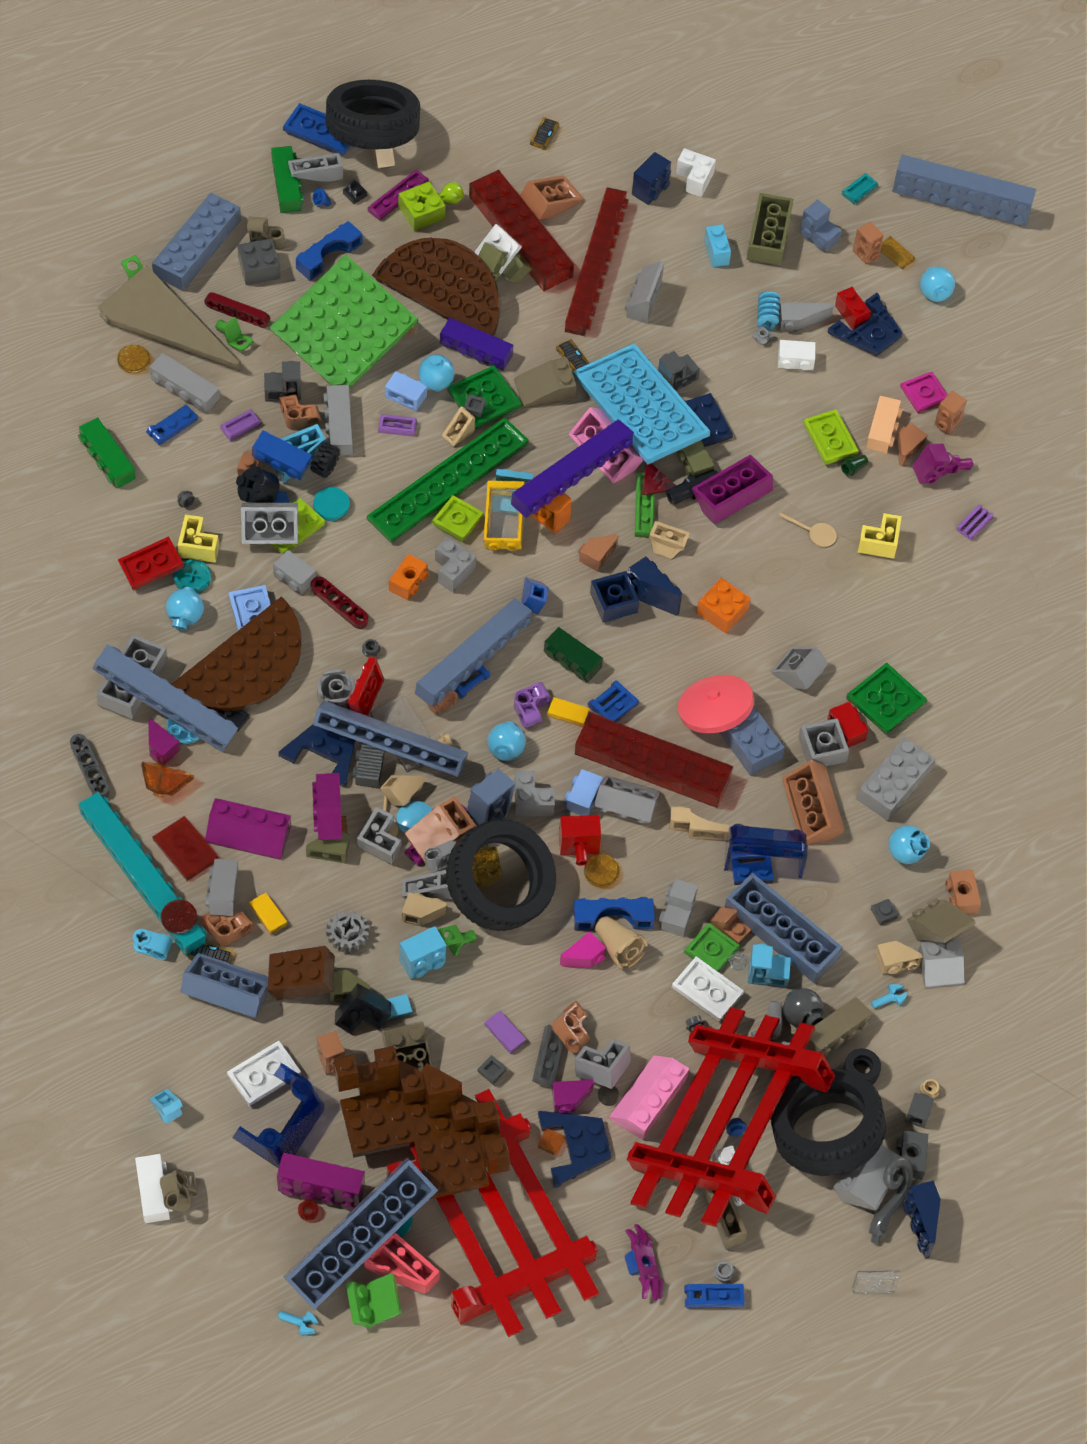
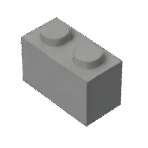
(294, 572)

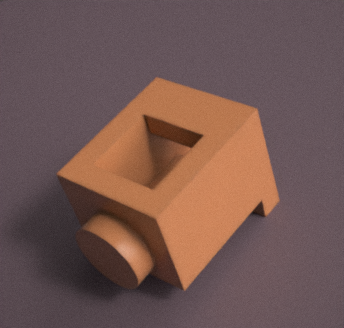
(450, 698)

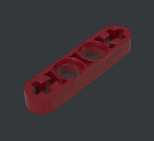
(237, 309)
(339, 602)

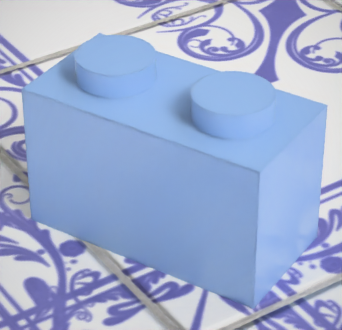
(405, 391)
(583, 793)

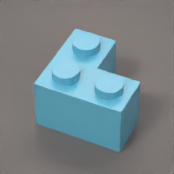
(768, 969)

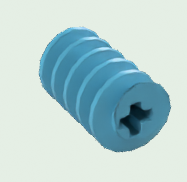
(768, 310)

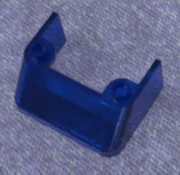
(767, 843)
(271, 1143)

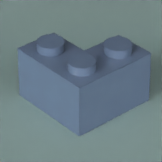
(818, 228)

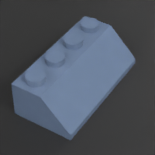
(225, 985)

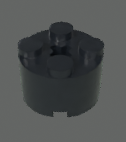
(257, 486)

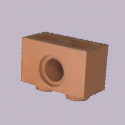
(950, 412)
(965, 882)
(328, 1048)

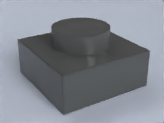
(475, 405)
(884, 911)
(492, 1069)

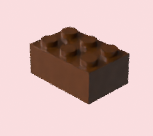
(301, 973)

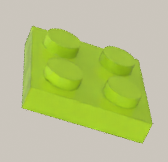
(457, 518)

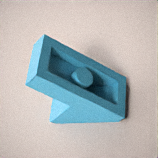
(167, 1105)

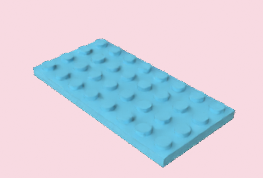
(640, 397)

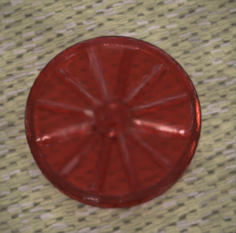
(179, 916)

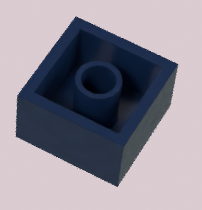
(651, 178)
(614, 596)

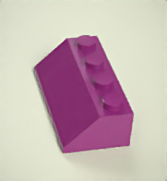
(733, 488)
(248, 828)

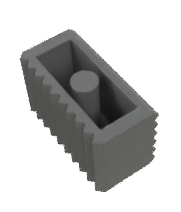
(369, 766)

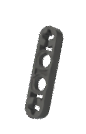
(90, 766)

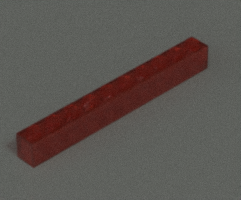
(596, 261)

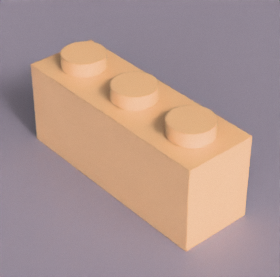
(884, 424)

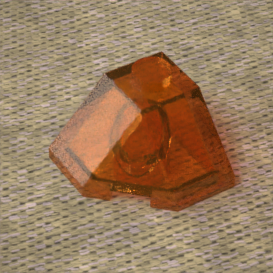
(164, 780)

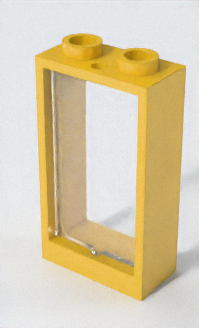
(502, 521)

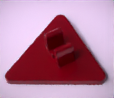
(655, 481)

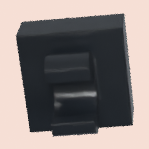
(354, 192)

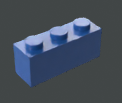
(281, 455)

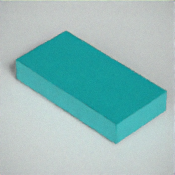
(859, 188)

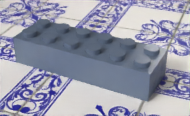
(196, 241)
(784, 927)

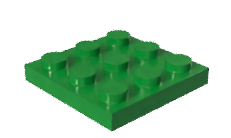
(487, 385)
(886, 698)

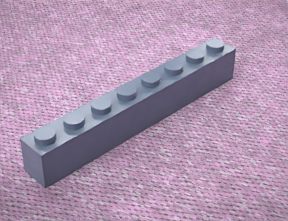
(473, 652)
(165, 698)
(390, 738)

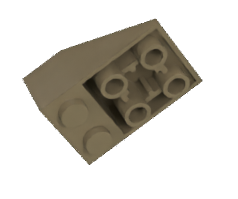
(409, 1043)

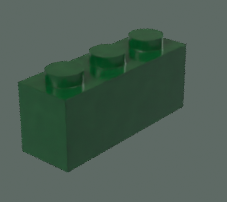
(573, 654)

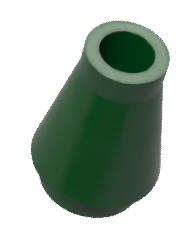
(853, 465)

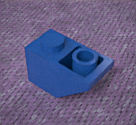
(534, 594)

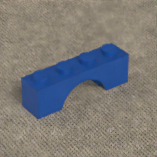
(344, 238)
(637, 912)

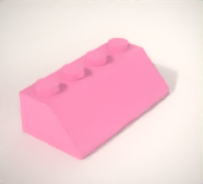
(592, 423)
(650, 1095)

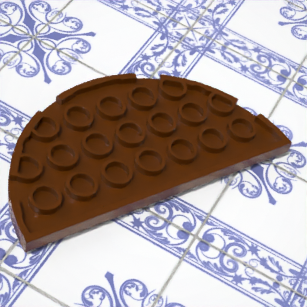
(446, 280)
(249, 663)

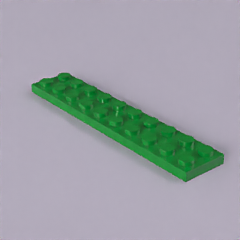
(447, 479)

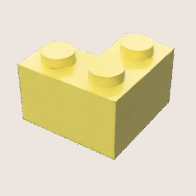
(881, 540)
(195, 543)

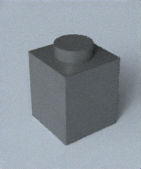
(919, 1110)

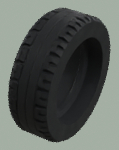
(363, 131)
(532, 852)
(837, 1155)

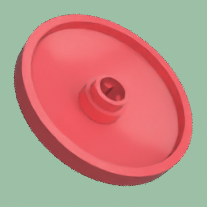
(716, 704)

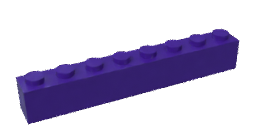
(572, 468)

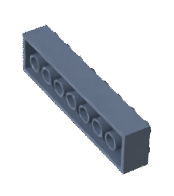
(964, 190)
(360, 1233)

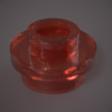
(308, 1204)

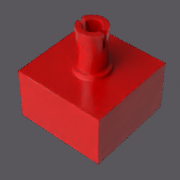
(580, 836)

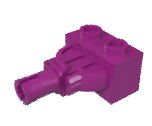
(937, 462)

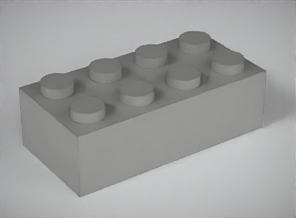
(147, 655)
(896, 779)

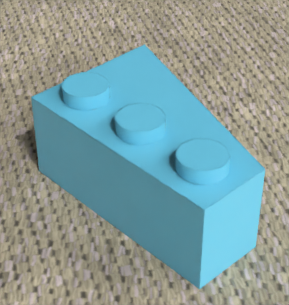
(306, 440)

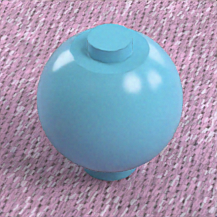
(937, 283)
(436, 372)
(184, 608)
(506, 741)
(908, 844)

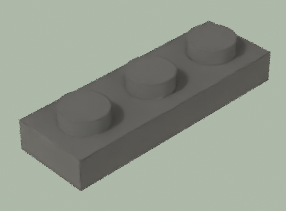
(548, 1058)

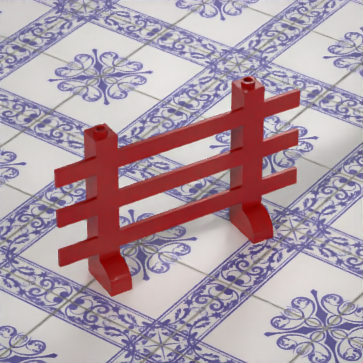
(697, 1169)
(532, 1274)

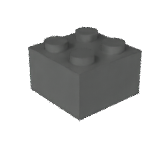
(258, 261)

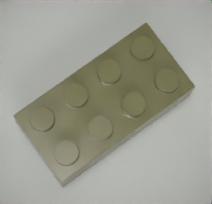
(770, 229)

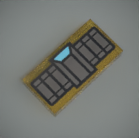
(544, 133)
(573, 354)
(214, 951)

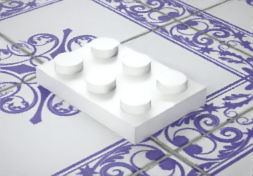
(503, 240)
(707, 989)
(255, 1075)

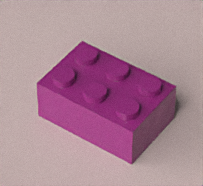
(327, 806)

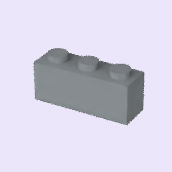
(222, 887)

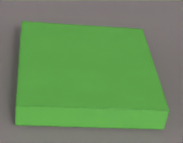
(712, 947)

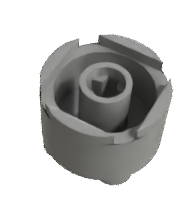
(335, 688)

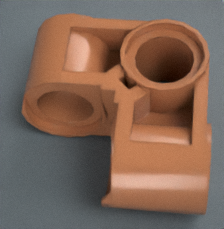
(297, 415)
(236, 927)
(570, 1029)

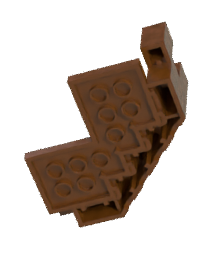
(425, 1110)

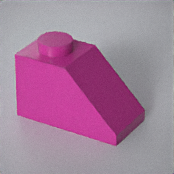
(584, 953)

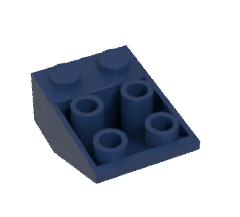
(654, 586)
(923, 1207)

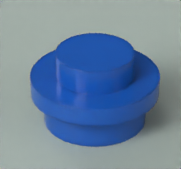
(736, 1127)

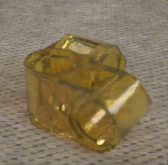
(487, 861)

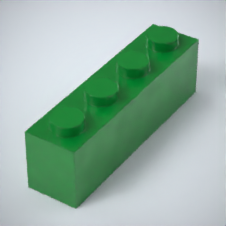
(286, 185)
(106, 452)

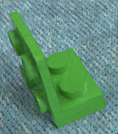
(373, 1301)

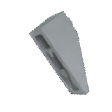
(318, 168)
(801, 315)
(430, 885)

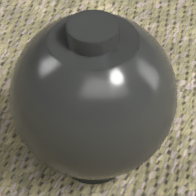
(803, 1007)

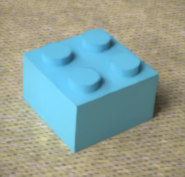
(422, 953)

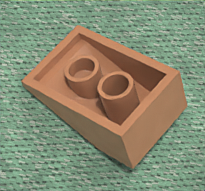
(550, 196)

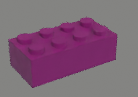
(320, 1181)

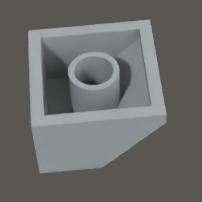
(800, 667)
(942, 963)

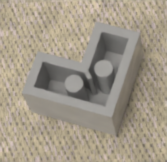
(456, 564)
(532, 800)
(376, 837)
(680, 904)
(603, 1066)

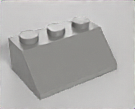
(645, 292)
(269, 523)
(627, 799)
(865, 1184)

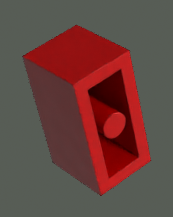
(852, 307)
(852, 727)

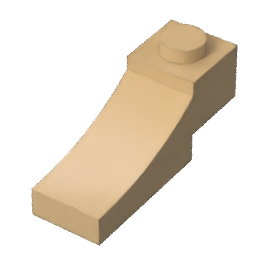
(699, 828)

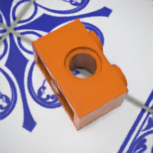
(410, 567)

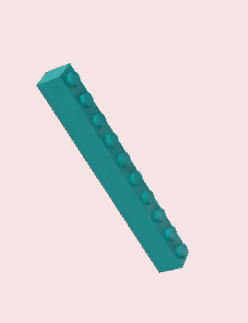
(136, 865)

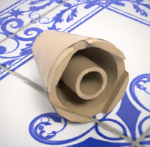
(620, 942)

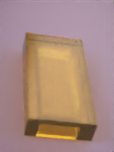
(897, 253)

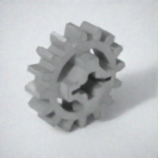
(354, 935)

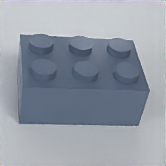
(754, 743)
(491, 798)

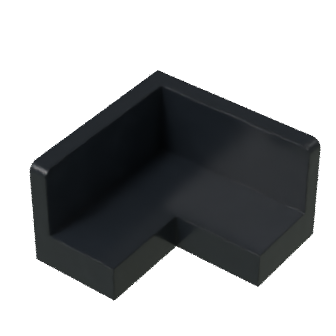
(362, 1005)

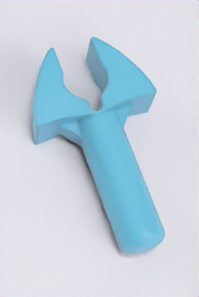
(893, 988)
(300, 1321)

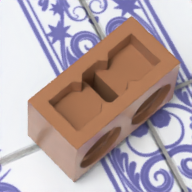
(868, 243)

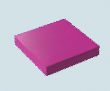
(924, 392)

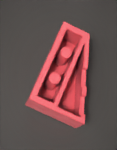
(405, 1263)

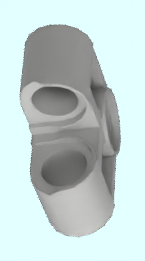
(437, 856)

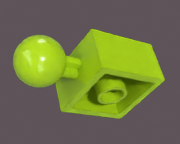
(424, 206)

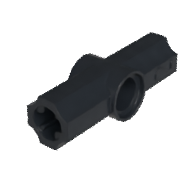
(684, 490)

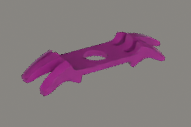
(648, 1275)

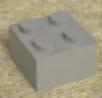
(824, 742)

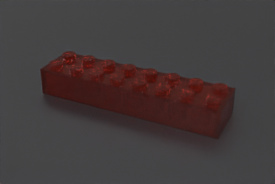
(506, 208)
(653, 760)

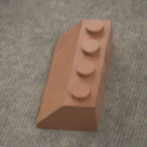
(813, 802)

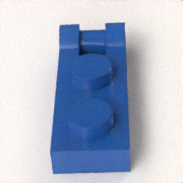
(172, 424)
(714, 1295)

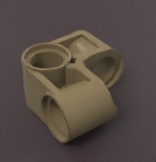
(259, 230)
(177, 1190)

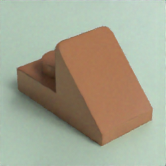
(727, 922)

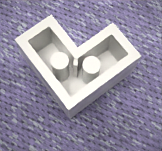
(697, 170)

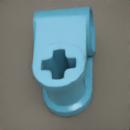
(153, 943)

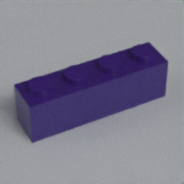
(476, 344)

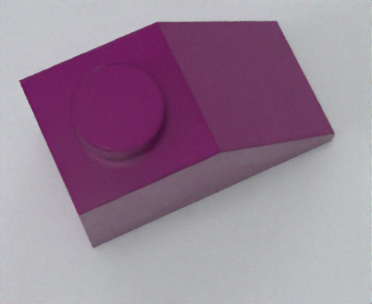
(161, 743)
(570, 1094)

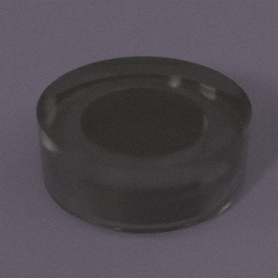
(608, 1096)

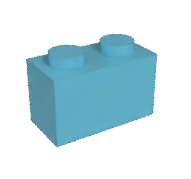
(717, 245)

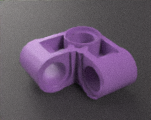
(535, 697)

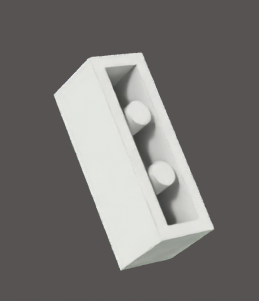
(149, 1172)

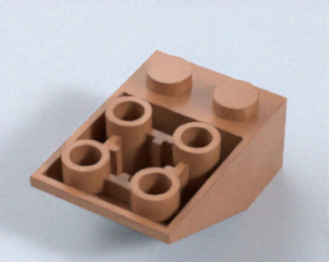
(442, 824)

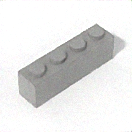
(184, 383)
(339, 418)

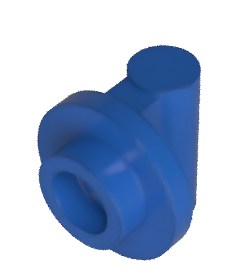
(321, 198)

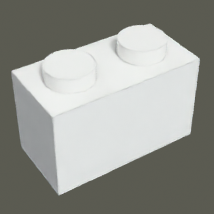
(796, 355)

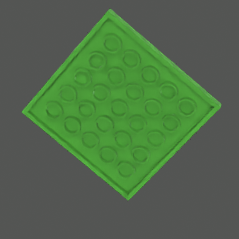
(344, 323)

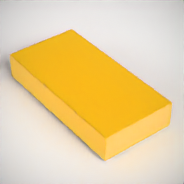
(568, 711)
(268, 913)

